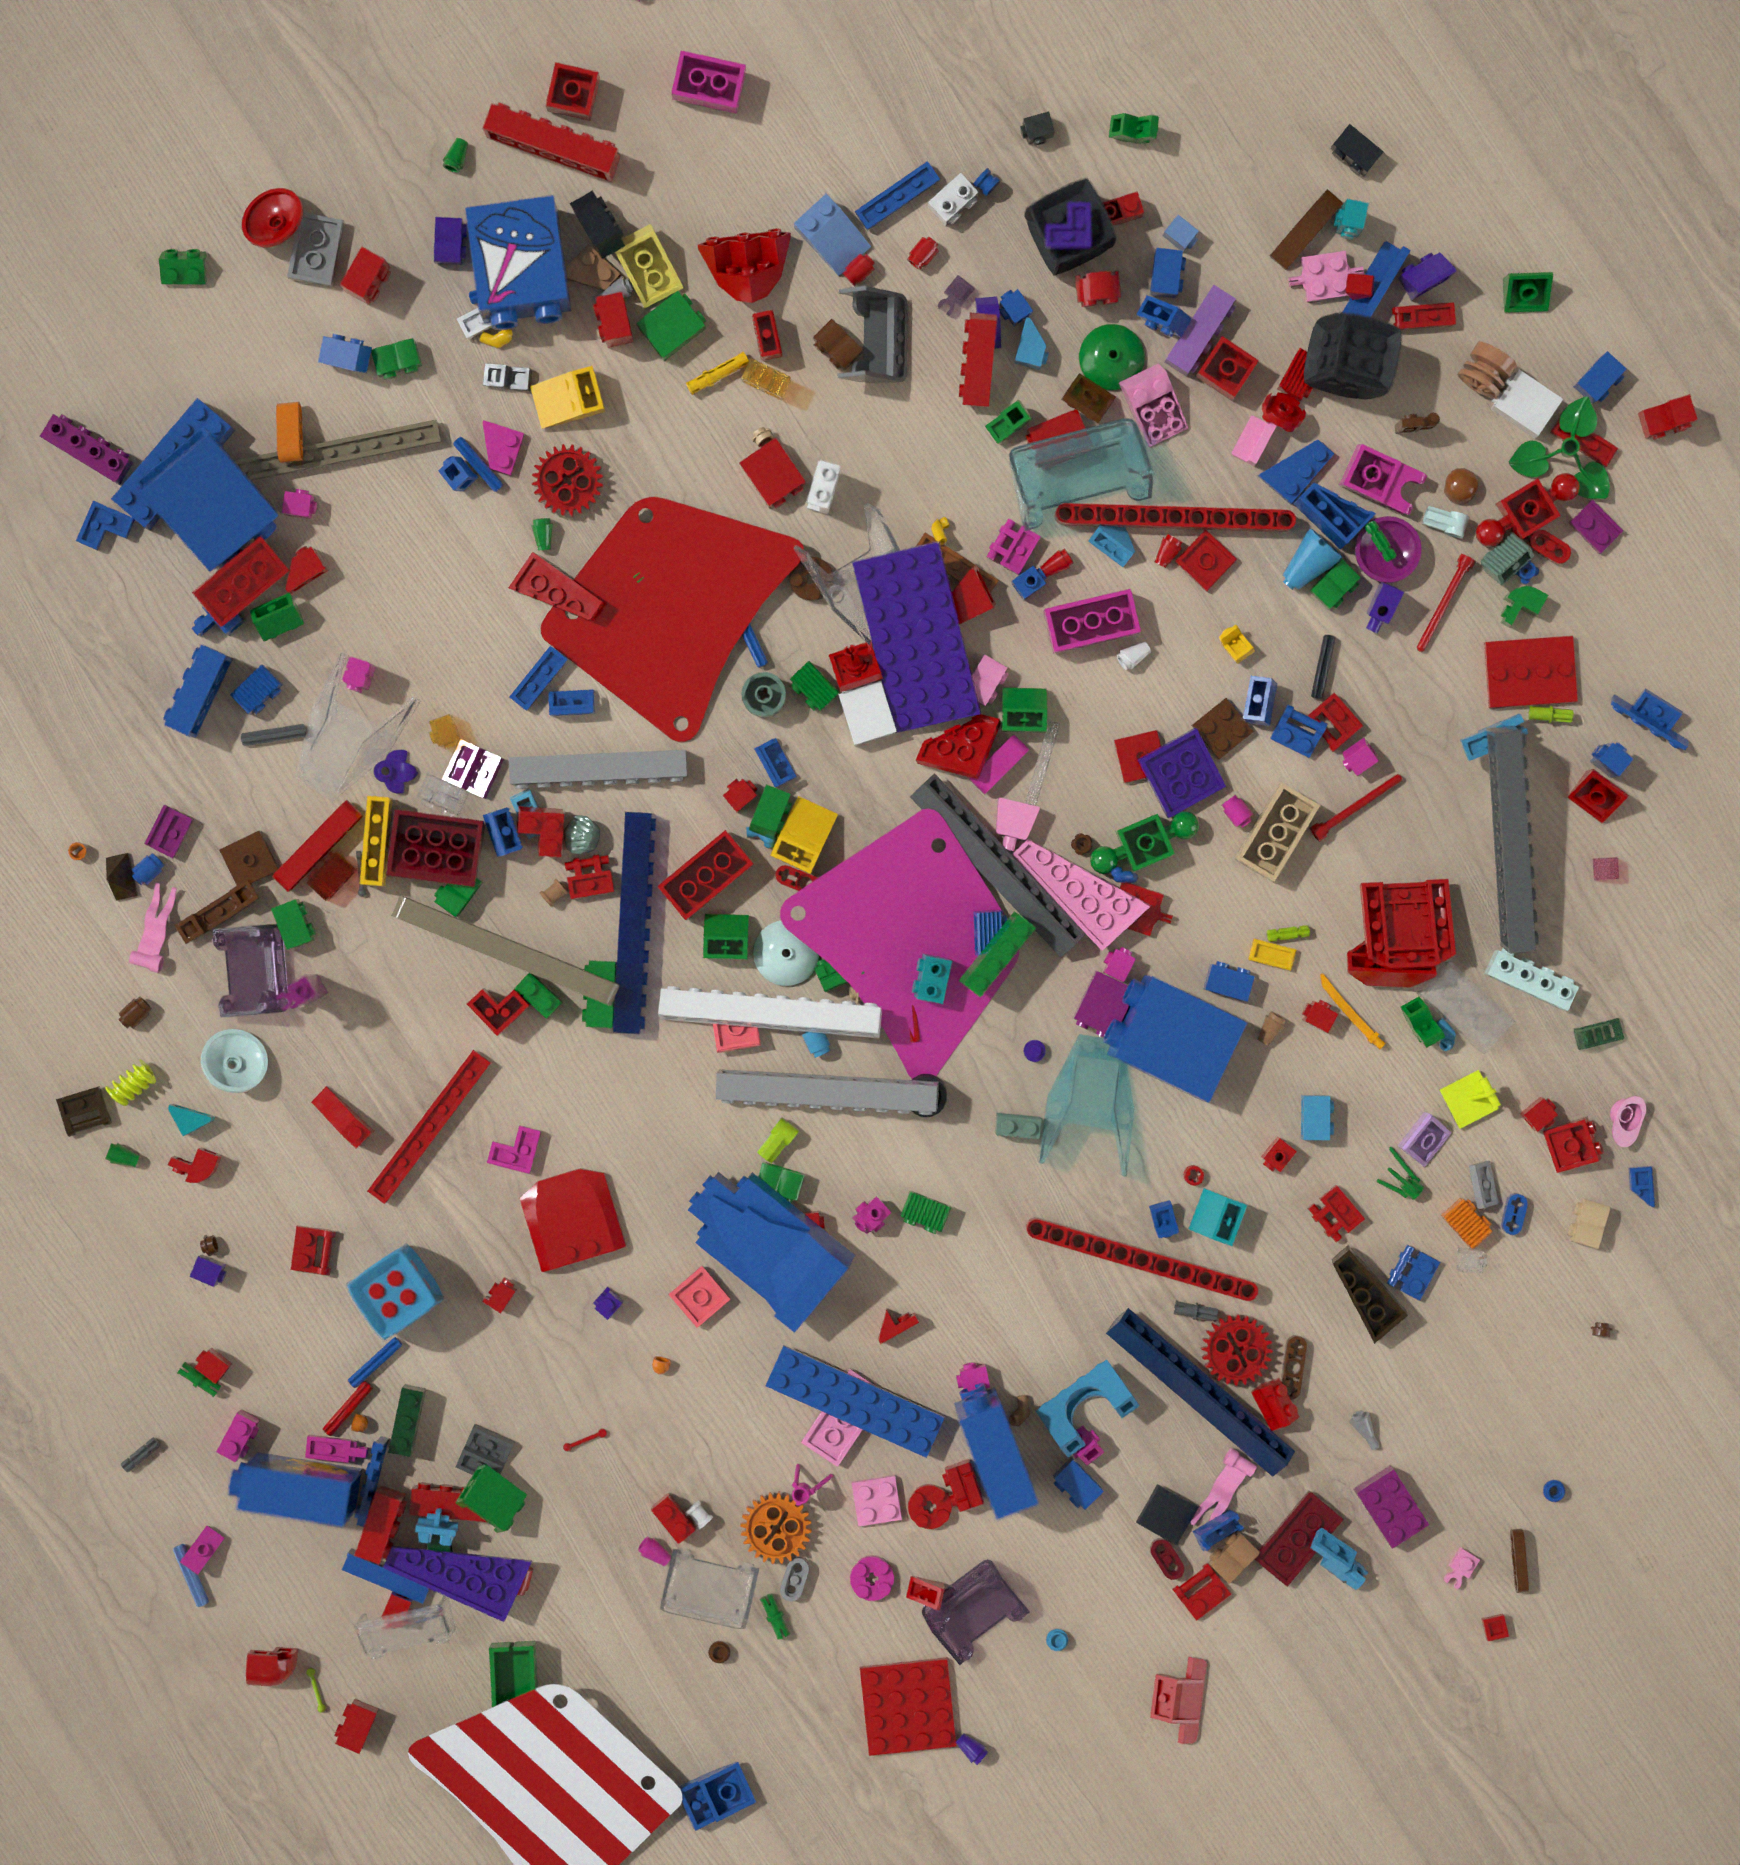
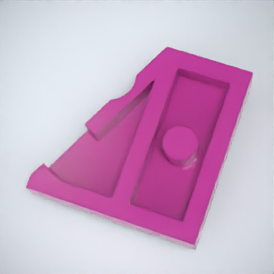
(502, 447)

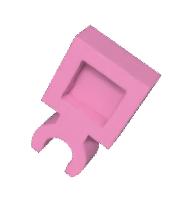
(1462, 1564)

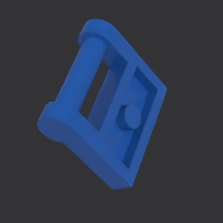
(1295, 736)

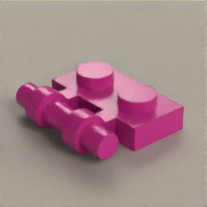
(1019, 550)

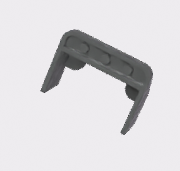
(884, 335)

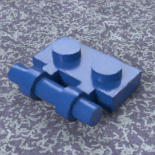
(1418, 1276)

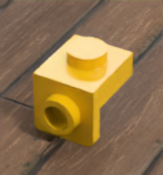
(1236, 644)

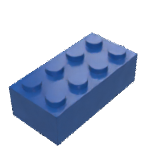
(198, 691)

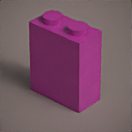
(1101, 1003)

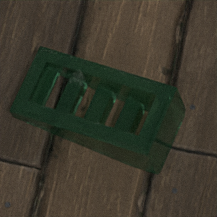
(1585, 1038)

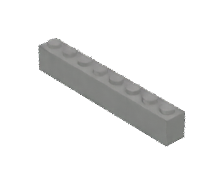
(598, 767)

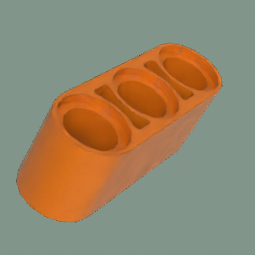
(289, 432)

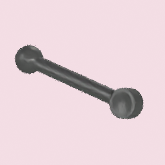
(361, 892)

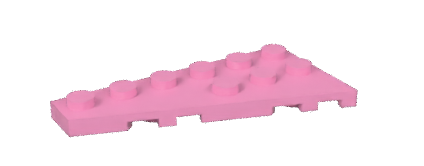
(1089, 900)

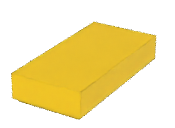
(1272, 954)

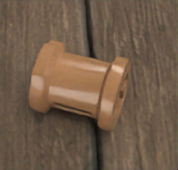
(553, 893)

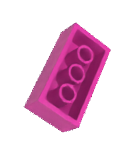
(1092, 621)

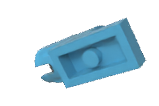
(1476, 744)
(1339, 1559)

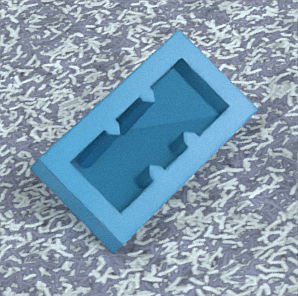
(1114, 543)

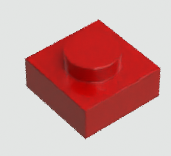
(1495, 1627)

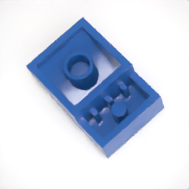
(716, 1795)

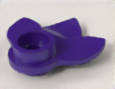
(398, 771)

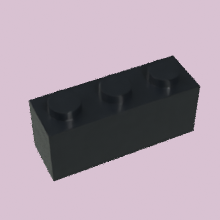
(598, 224)

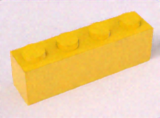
(376, 840)

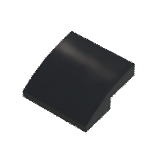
(1167, 1514)

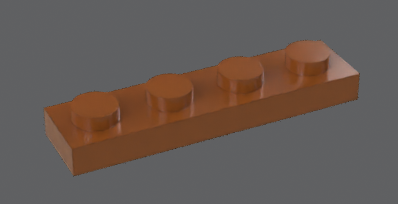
(956, 565)

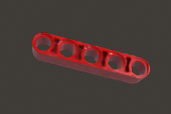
(317, 845)

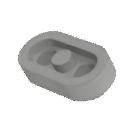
(794, 1578)

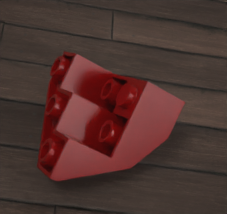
(747, 263)

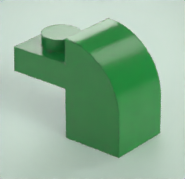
(1133, 128)
(1009, 421)
(1522, 598)
(1421, 1022)

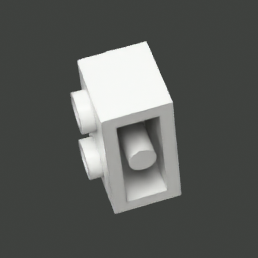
(953, 199)

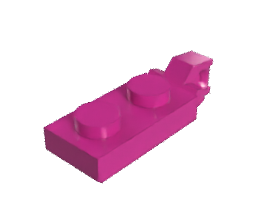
(334, 1449)

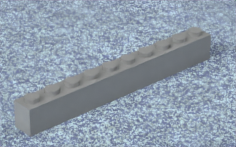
(827, 1091)

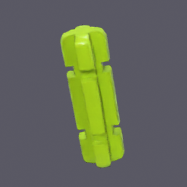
(1288, 933)

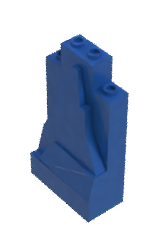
(769, 1245)

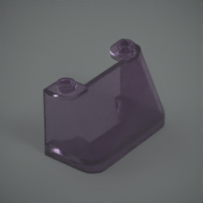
(253, 969)
(972, 1608)

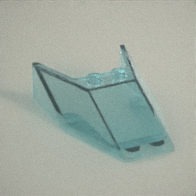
(1090, 1092)

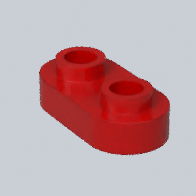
(1549, 546)

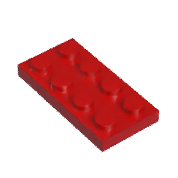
(240, 581)

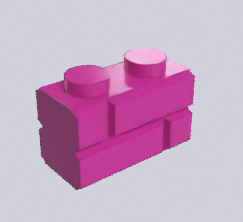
(358, 674)

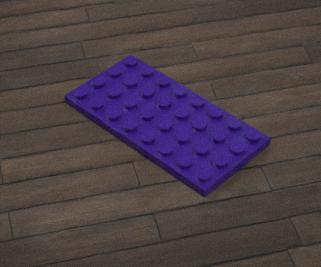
(916, 636)

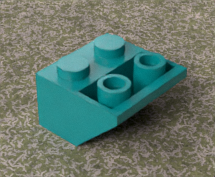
(1217, 1217)

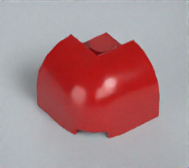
(270, 1667)

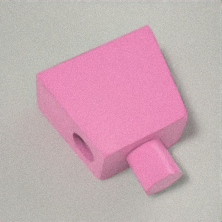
(1014, 821)

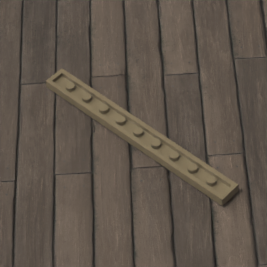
(344, 450)

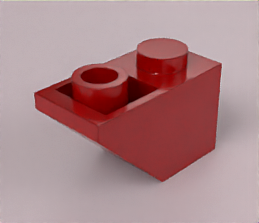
(1124, 208)

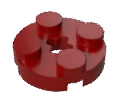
(1289, 418)
(937, 1496)

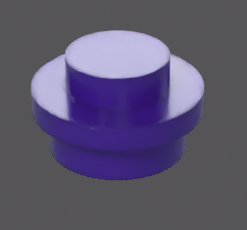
(1034, 1050)

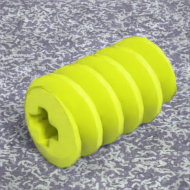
(132, 1084)

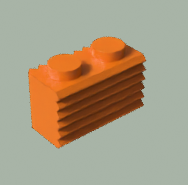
(1467, 1223)

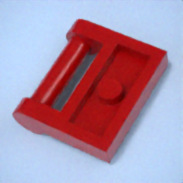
(1341, 719)
(305, 1250)
(1206, 1597)

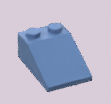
(831, 234)

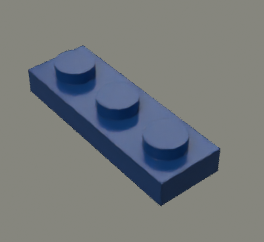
(538, 678)

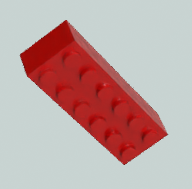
(551, 142)

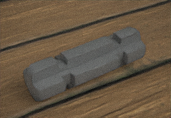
(141, 1454)

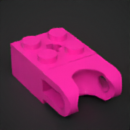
(1387, 479)

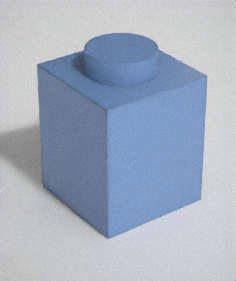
(1181, 233)

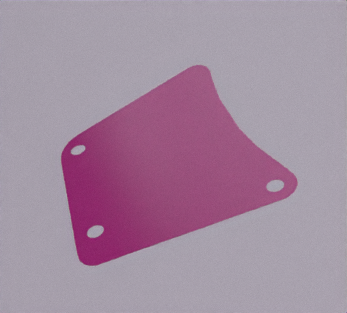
(883, 915)

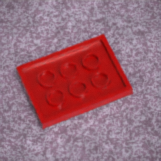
(1530, 671)

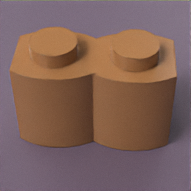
(1233, 1557)

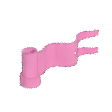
(154, 933)
(1226, 1484)

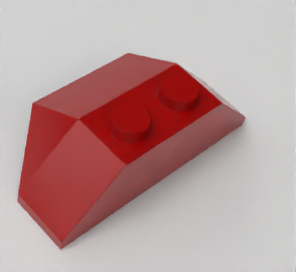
(1376, 975)

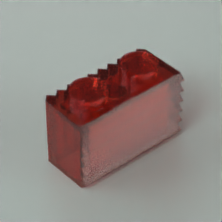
(331, 875)

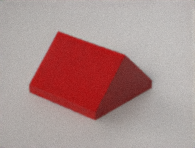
(1597, 795)

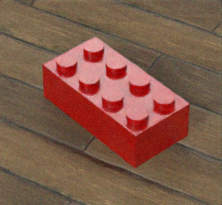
(705, 875)

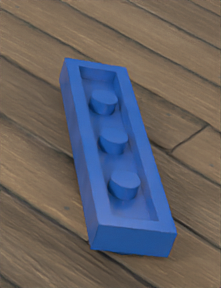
(897, 195)

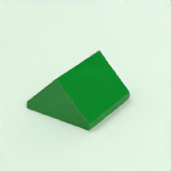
(1527, 292)

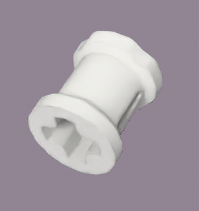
(698, 1515)

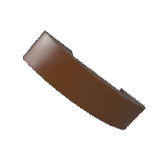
(1306, 229)
(217, 912)

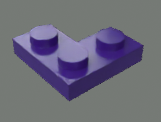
(1076, 232)

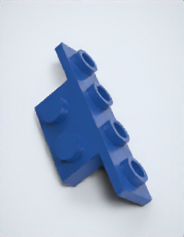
(1655, 714)

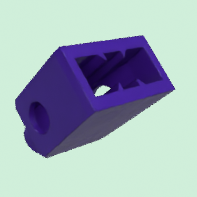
(1386, 596)

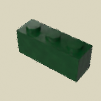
(407, 1420)

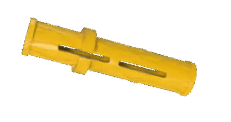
(713, 375)

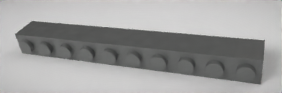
(1001, 867)

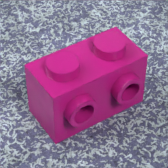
(238, 1435)

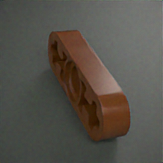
(1300, 1352)
(1519, 1560)

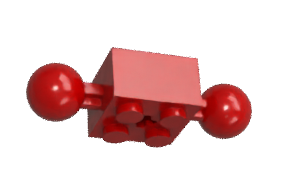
(1563, 488)

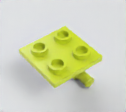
(1470, 1098)

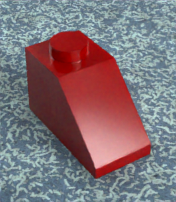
(304, 569)

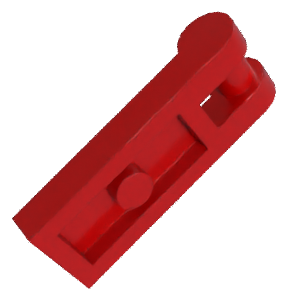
(1425, 316)

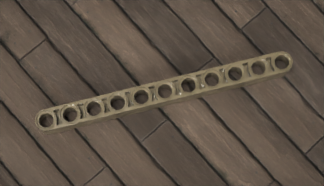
(505, 950)

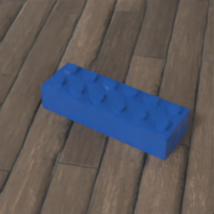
(189, 423)

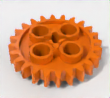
(792, 1538)

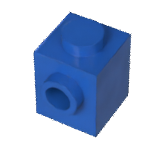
(1014, 307)
(1029, 582)

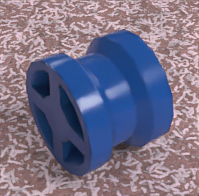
(986, 182)

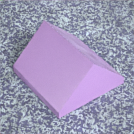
(1424, 1139)

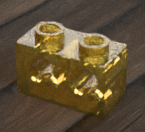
(766, 379)

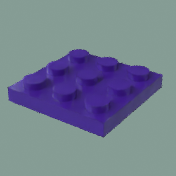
(1181, 773)

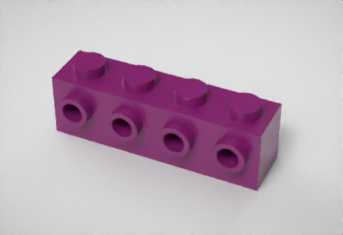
(86, 449)

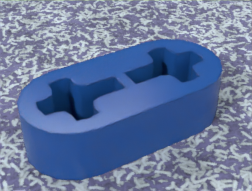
(1519, 1215)

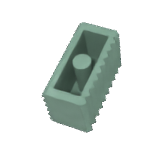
(1507, 558)
(1018, 1125)

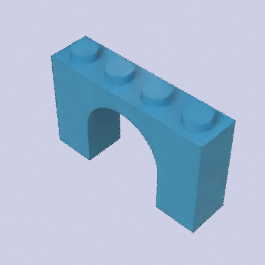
(1059, 1411)

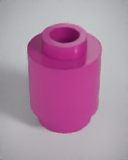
(1237, 811)

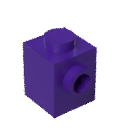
(208, 1271)

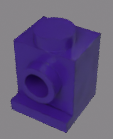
(607, 1303)

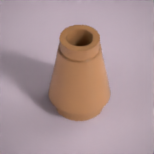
(1271, 1027)

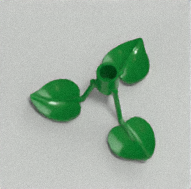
(1576, 419)

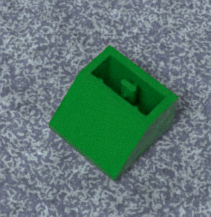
(1024, 710)
(726, 936)

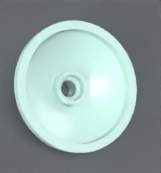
(776, 967)
(235, 1048)

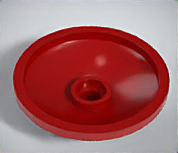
(272, 217)

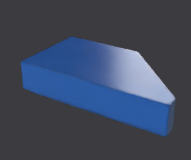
(1642, 1183)

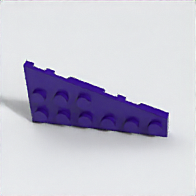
(471, 1579)

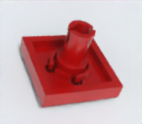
(855, 662)

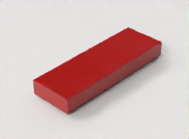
(1591, 446)

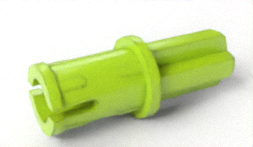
(1550, 714)

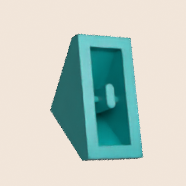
(189, 1119)

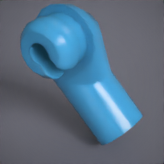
(1448, 1042)

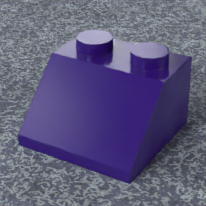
(1426, 275)

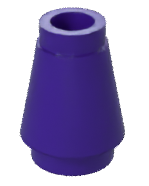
(972, 1749)

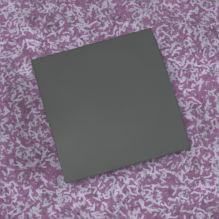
(484, 1448)

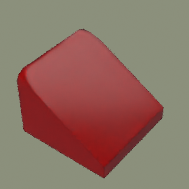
(1359, 286)

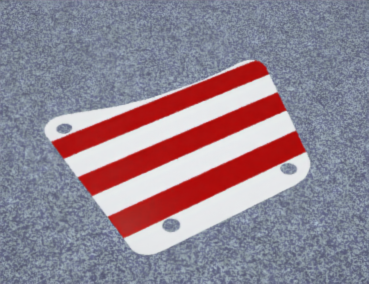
(550, 1780)

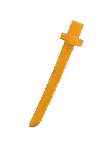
(1351, 1014)

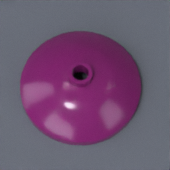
(1402, 539)

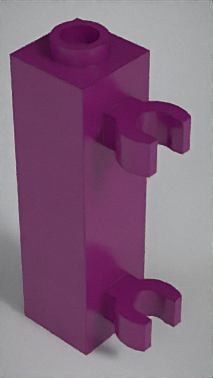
(303, 991)

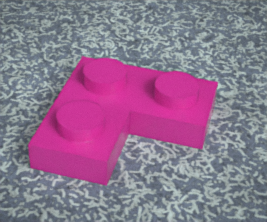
(516, 1157)

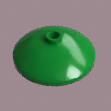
(1095, 358)

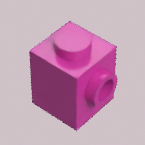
(299, 504)
(1359, 757)
(1119, 963)
(971, 1375)

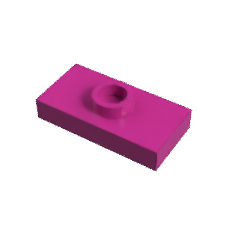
(202, 1550)

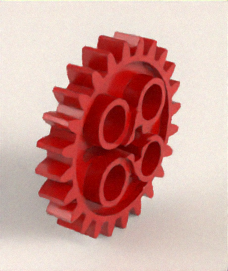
(579, 496)
(1253, 1340)

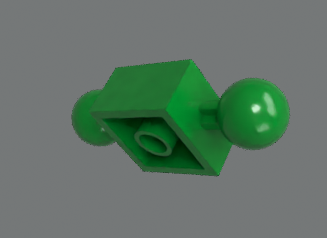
(1183, 825)

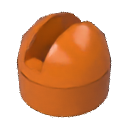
(81, 853)
(660, 1364)
(359, 1423)

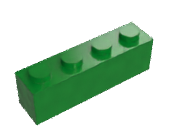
(997, 954)

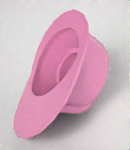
(1627, 1120)

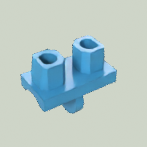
(439, 1525)

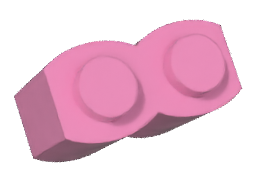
(987, 677)

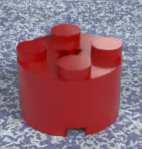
(1098, 287)

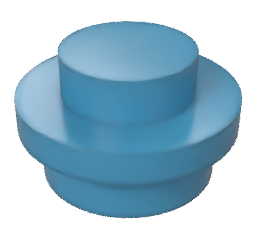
(1057, 1639)

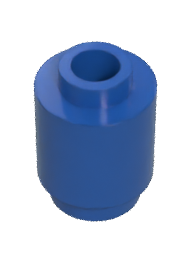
(147, 869)

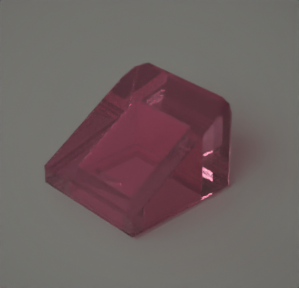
(1605, 868)

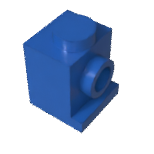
(450, 473)

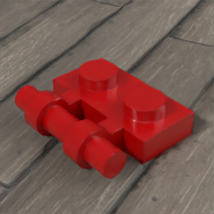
(589, 884)
(1341, 1208)

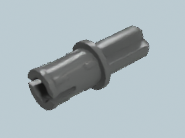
(1195, 1311)

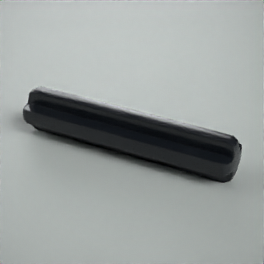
(1323, 667)

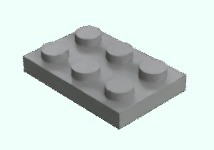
(315, 249)

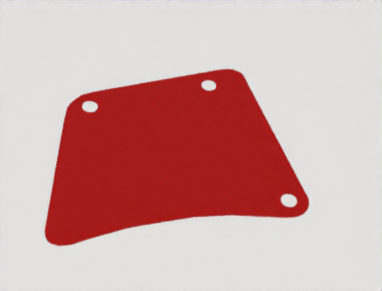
(672, 631)

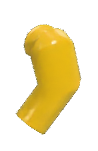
(497, 340)
(938, 530)

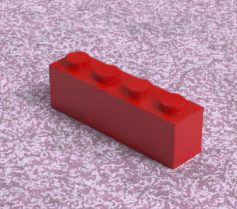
(979, 359)
(427, 1499)

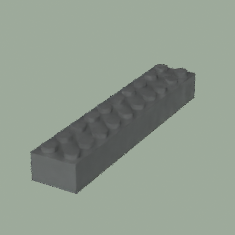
(1511, 839)

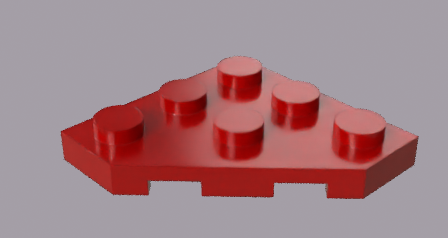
(961, 747)

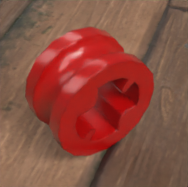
(1200, 1178)

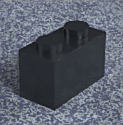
(1356, 150)

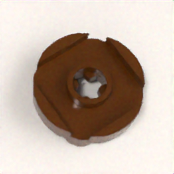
(798, 581)

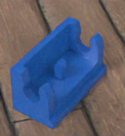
(571, 702)
(775, 762)
(1217, 1529)

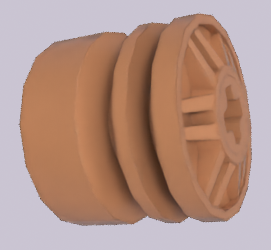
(1488, 367)

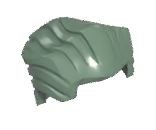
(581, 835)

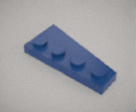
(373, 1473)

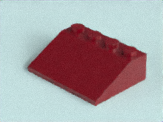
(435, 848)

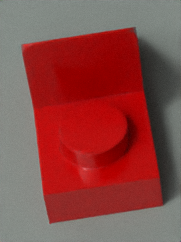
(890, 1328)

